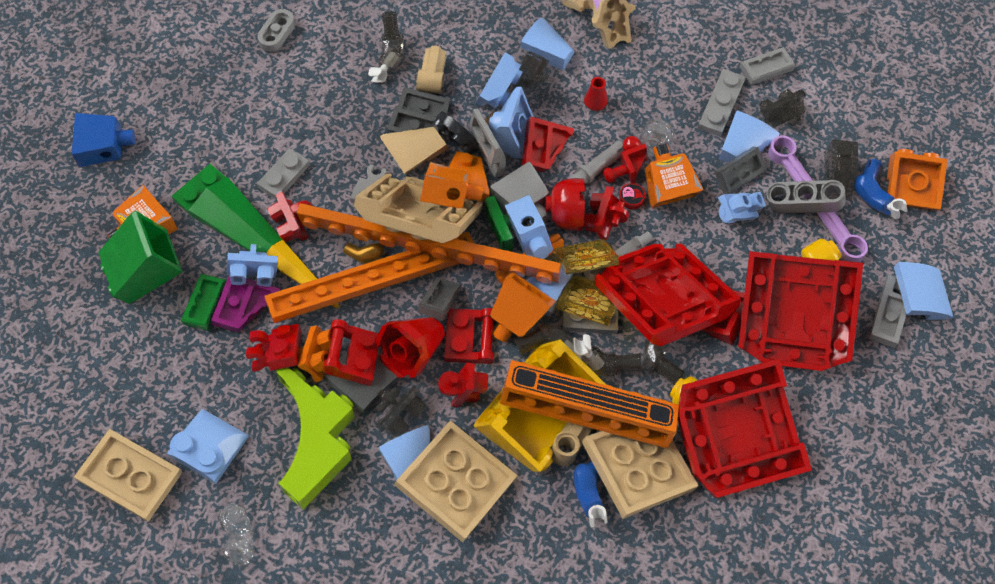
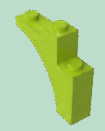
(318, 452)

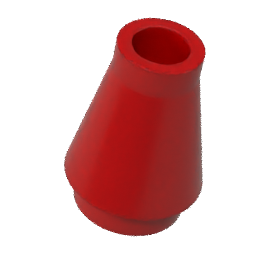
(596, 95)

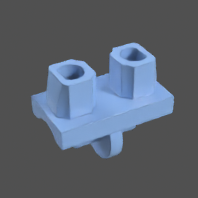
(740, 206)
(252, 264)

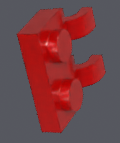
(277, 349)

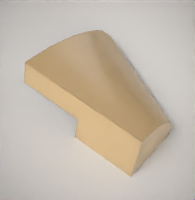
(414, 147)

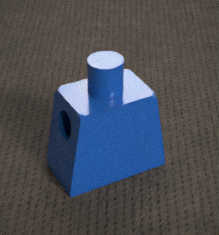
(98, 139)

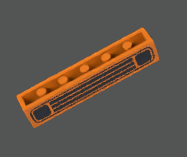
(590, 404)

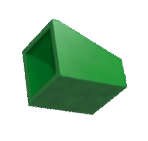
(138, 258)

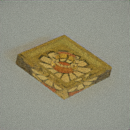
(586, 256)
(586, 301)

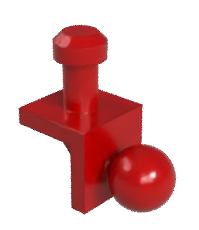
(632, 160)

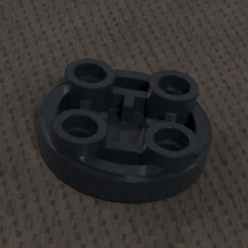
(455, 131)

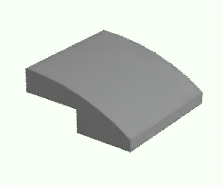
(488, 144)

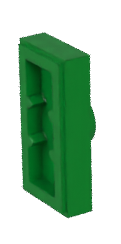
(499, 223)
(203, 302)

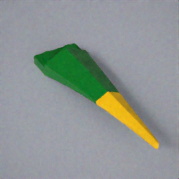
(222, 207)

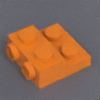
(917, 178)

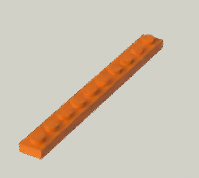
(465, 252)

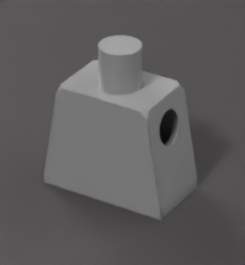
(519, 184)

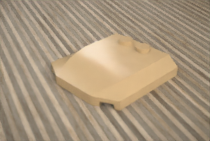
(400, 209)

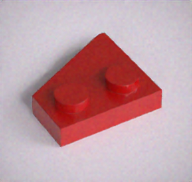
(543, 142)

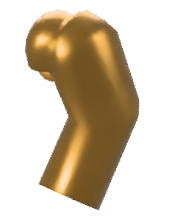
(364, 254)

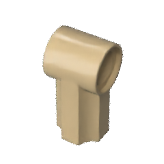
(431, 76)
(571, 436)

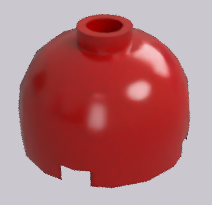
(567, 204)

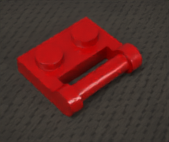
(461, 336)
(360, 354)

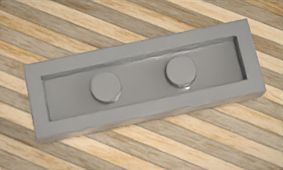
(721, 102)

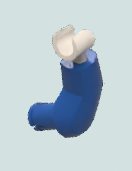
(871, 193)
(586, 490)

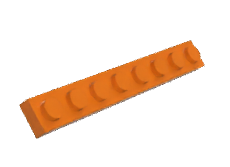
(355, 282)

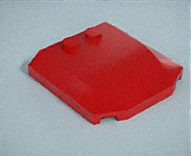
(666, 292)
(800, 310)
(740, 429)

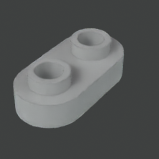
(274, 31)

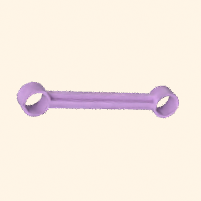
(830, 219)

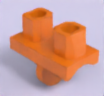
(315, 352)

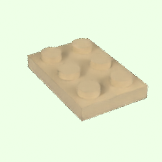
(128, 475)

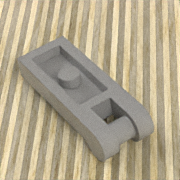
(889, 315)

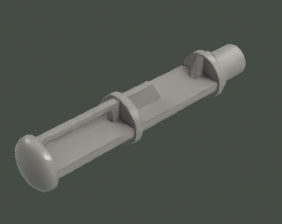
(634, 244)

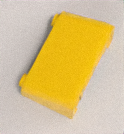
(525, 433)

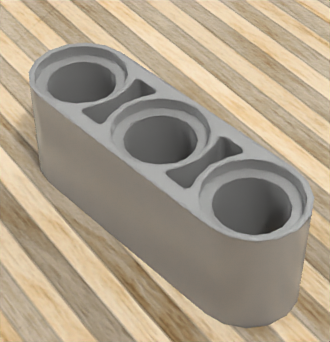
(818, 202)

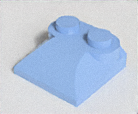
(503, 75)
(510, 124)
(207, 445)

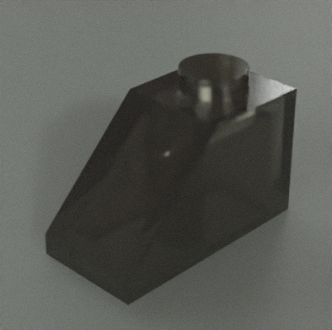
(842, 165)

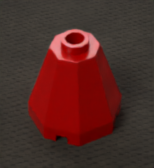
(409, 344)

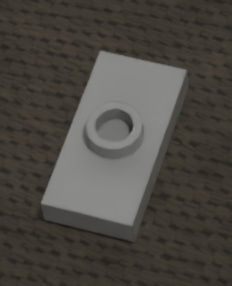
(767, 66)

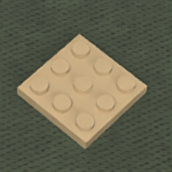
(638, 472)
(455, 481)

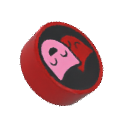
(632, 195)

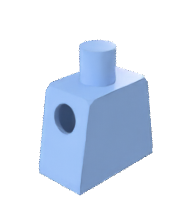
(534, 238)

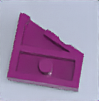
(240, 304)

